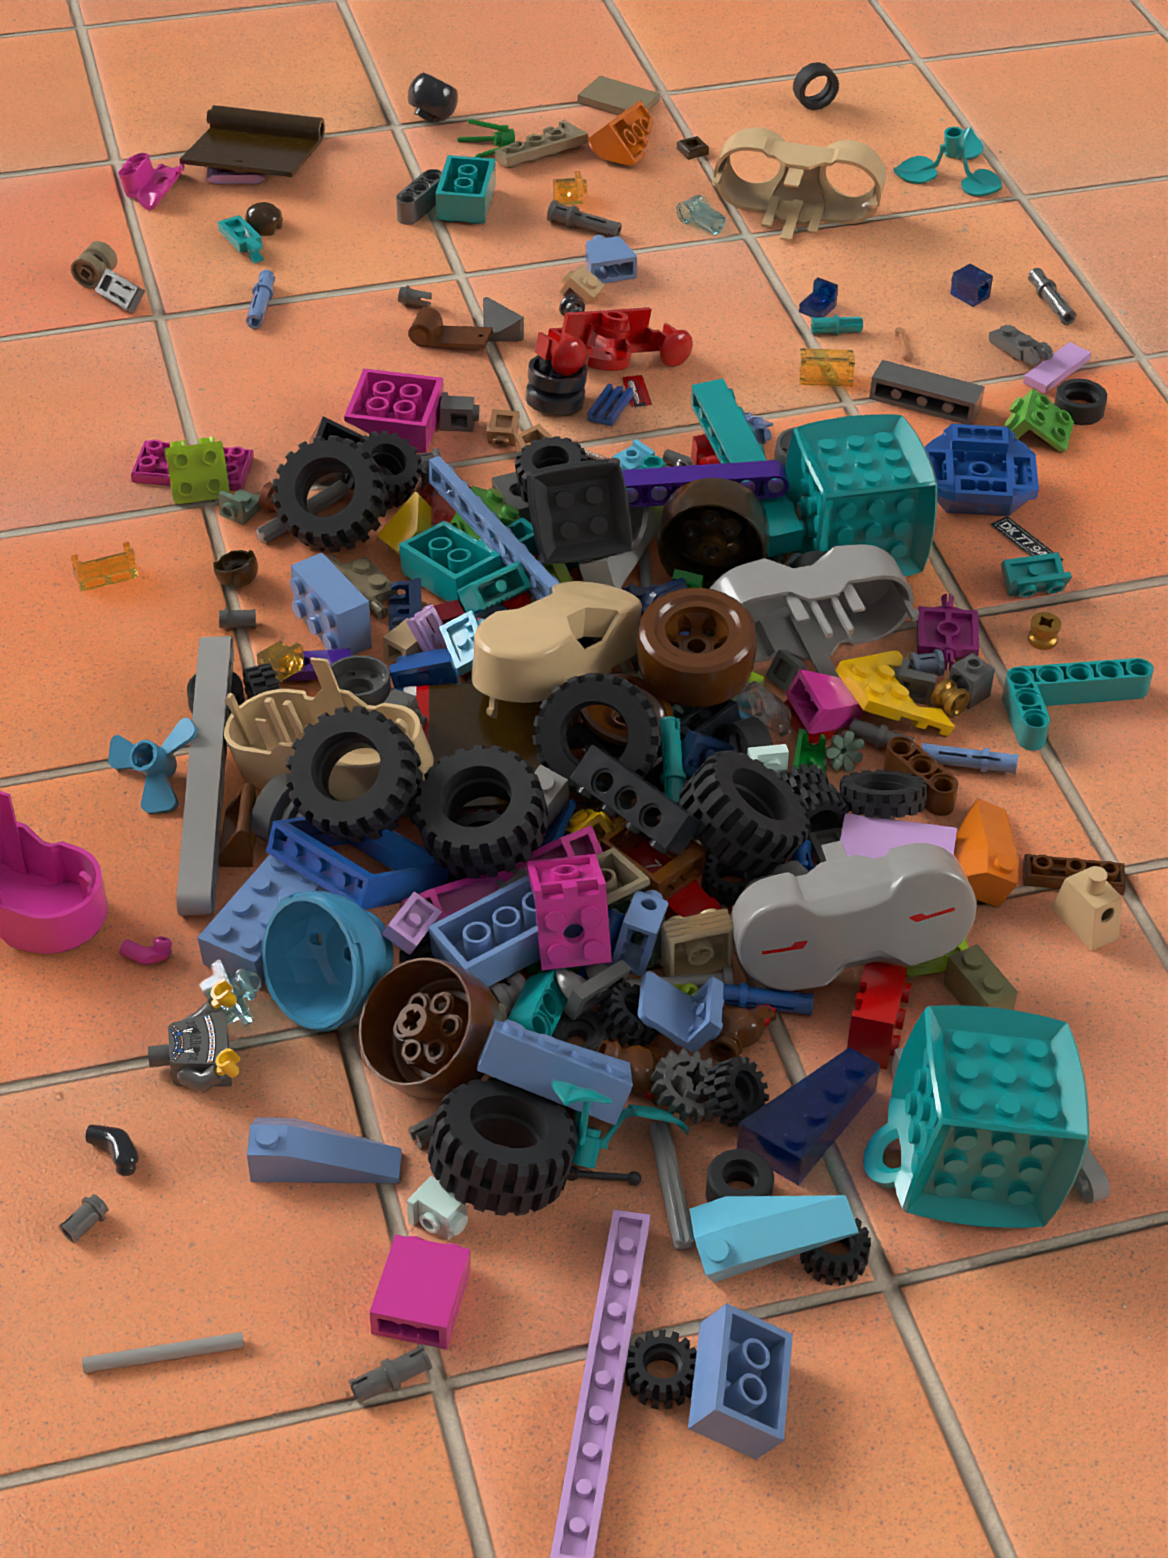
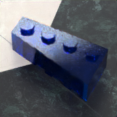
(810, 1115)

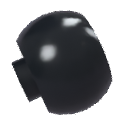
(432, 98)

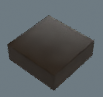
(692, 147)

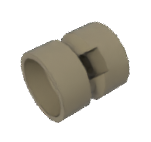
(92, 263)

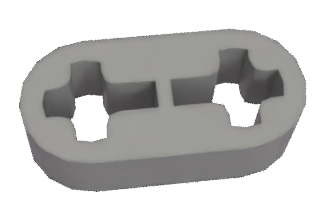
(1092, 1180)

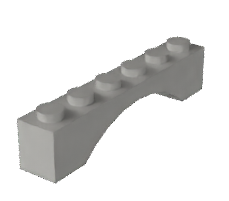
(616, 568)

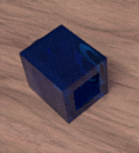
(971, 285)

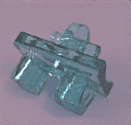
(244, 986)

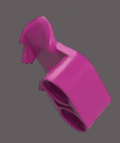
(142, 180)

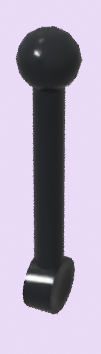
(632, 1178)

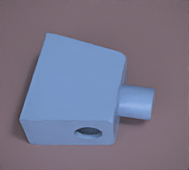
(610, 259)
(643, 916)

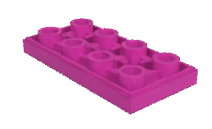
(153, 468)

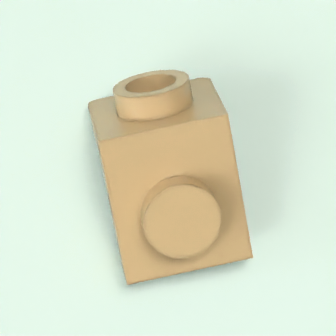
(583, 283)

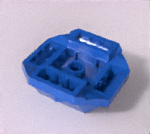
(982, 470)

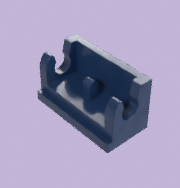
(406, 604)

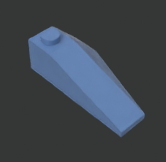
(314, 1153)

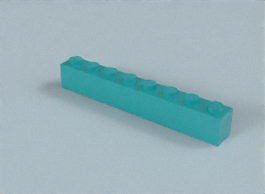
(736, 442)

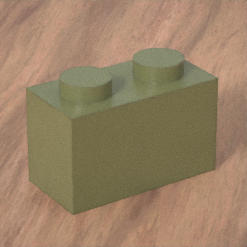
(977, 980)

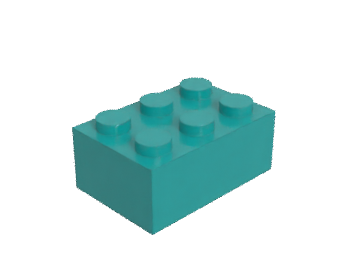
(465, 189)
(447, 560)

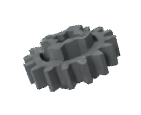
(681, 1085)

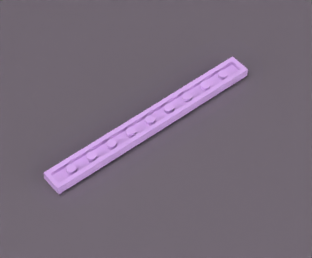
(601, 1388)

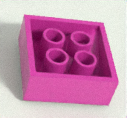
(397, 404)

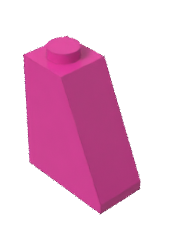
(822, 701)

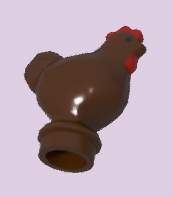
(740, 1030)
(642, 1063)

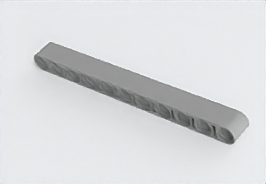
(205, 779)

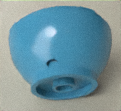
(328, 980)

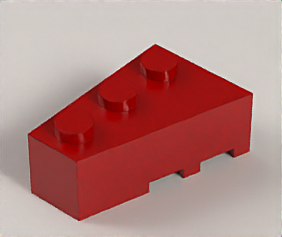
(879, 1011)

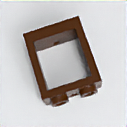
(670, 877)

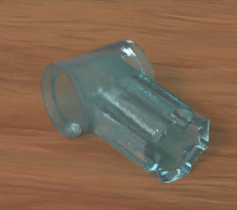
(698, 211)

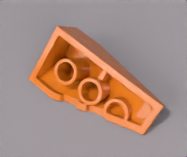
(624, 136)
(988, 852)

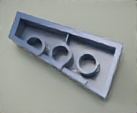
(536, 1059)

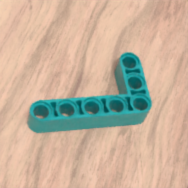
(1034, 687)

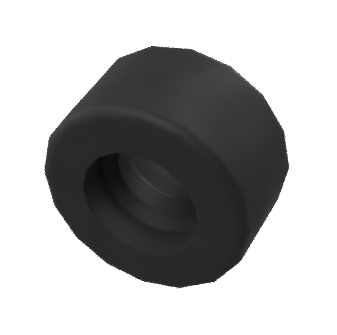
(739, 1166)

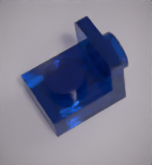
(821, 300)

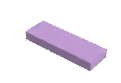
(1055, 370)

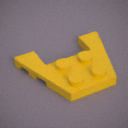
(879, 692)

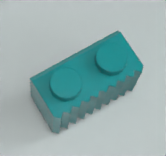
(494, 588)

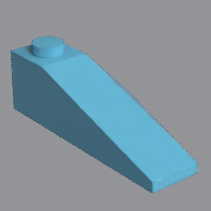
(759, 1230)

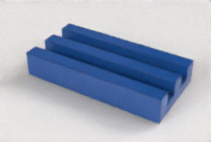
(605, 404)

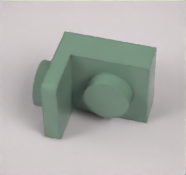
(239, 506)

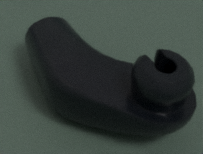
(117, 1144)

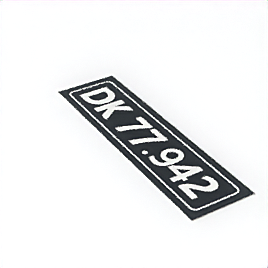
(1021, 537)

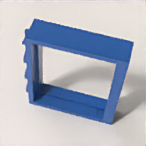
(308, 852)

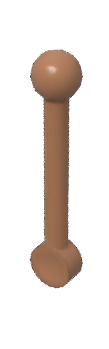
(900, 332)

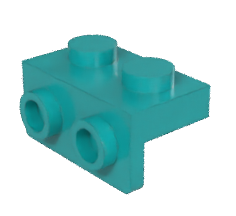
(1034, 574)

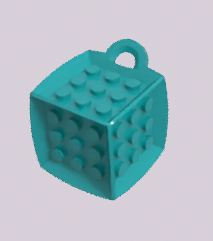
(864, 485)
(985, 1118)

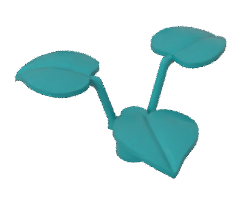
(957, 144)
(588, 1137)

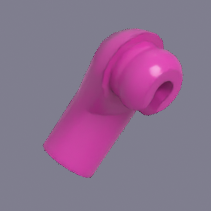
(147, 955)

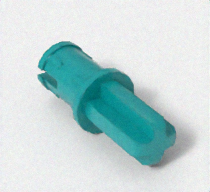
(836, 324)

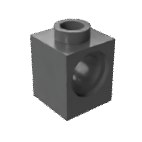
(973, 676)

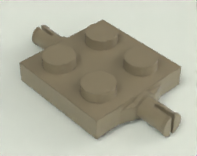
(368, 581)

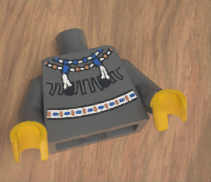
(200, 1045)

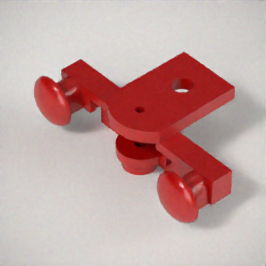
(608, 339)

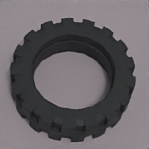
(884, 793)

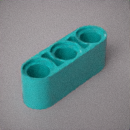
(539, 1003)

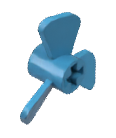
(154, 762)

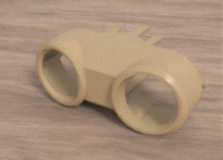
(800, 188)

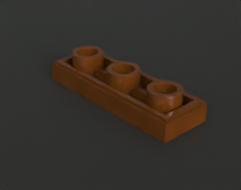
(1052, 871)

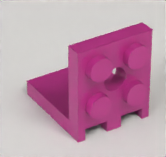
(567, 894)

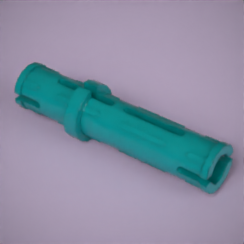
(673, 776)

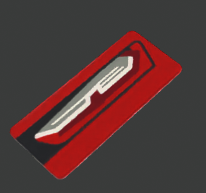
(640, 392)

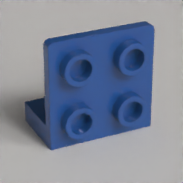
(424, 669)

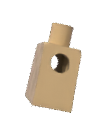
(1090, 907)

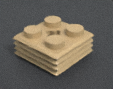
(697, 943)

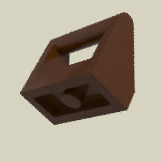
(237, 838)

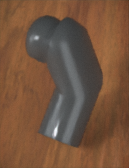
(676, 459)

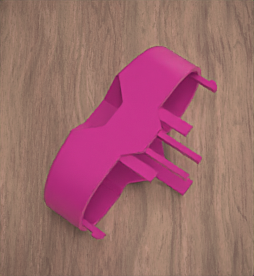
(47, 891)

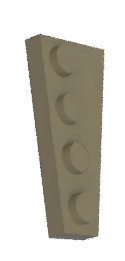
(549, 143)

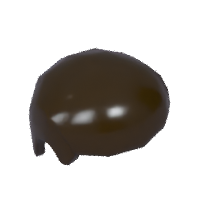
(264, 218)
(236, 568)

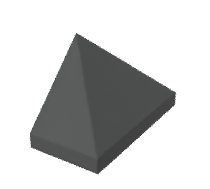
(505, 322)

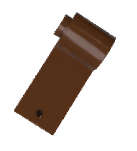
(429, 331)

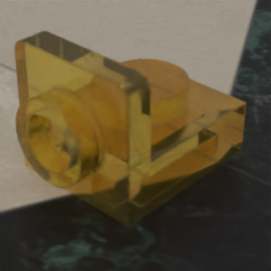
(570, 190)
(284, 659)

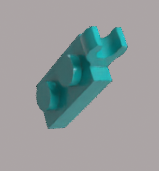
(242, 237)

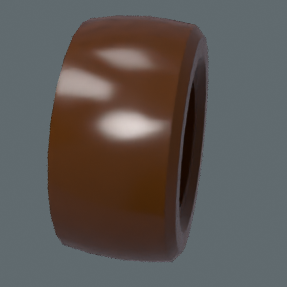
(694, 670)
(406, 1013)

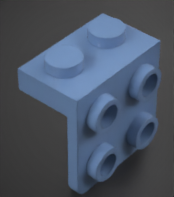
(677, 1015)

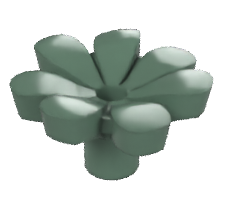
(844, 751)

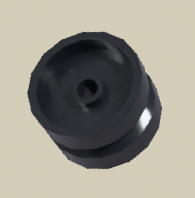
(552, 392)

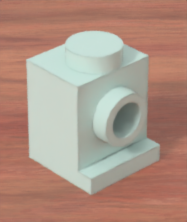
(437, 1210)

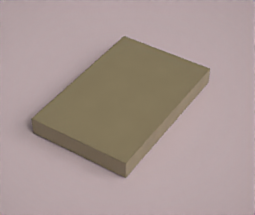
(615, 95)

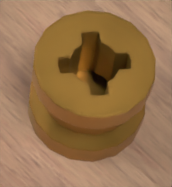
(1044, 631)
(950, 698)

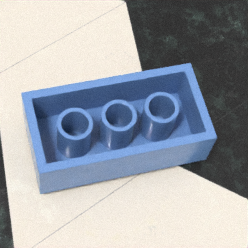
(239, 927)
(493, 934)

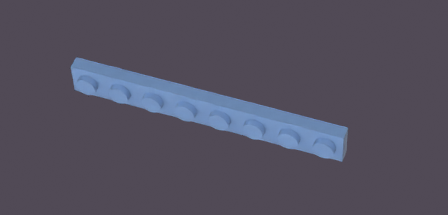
(488, 526)

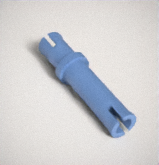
(262, 294)
(972, 758)

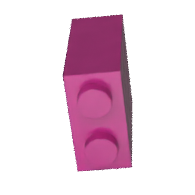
(420, 1291)

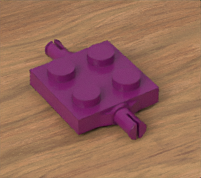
(949, 630)

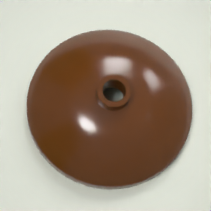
(610, 725)

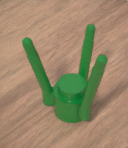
(501, 138)

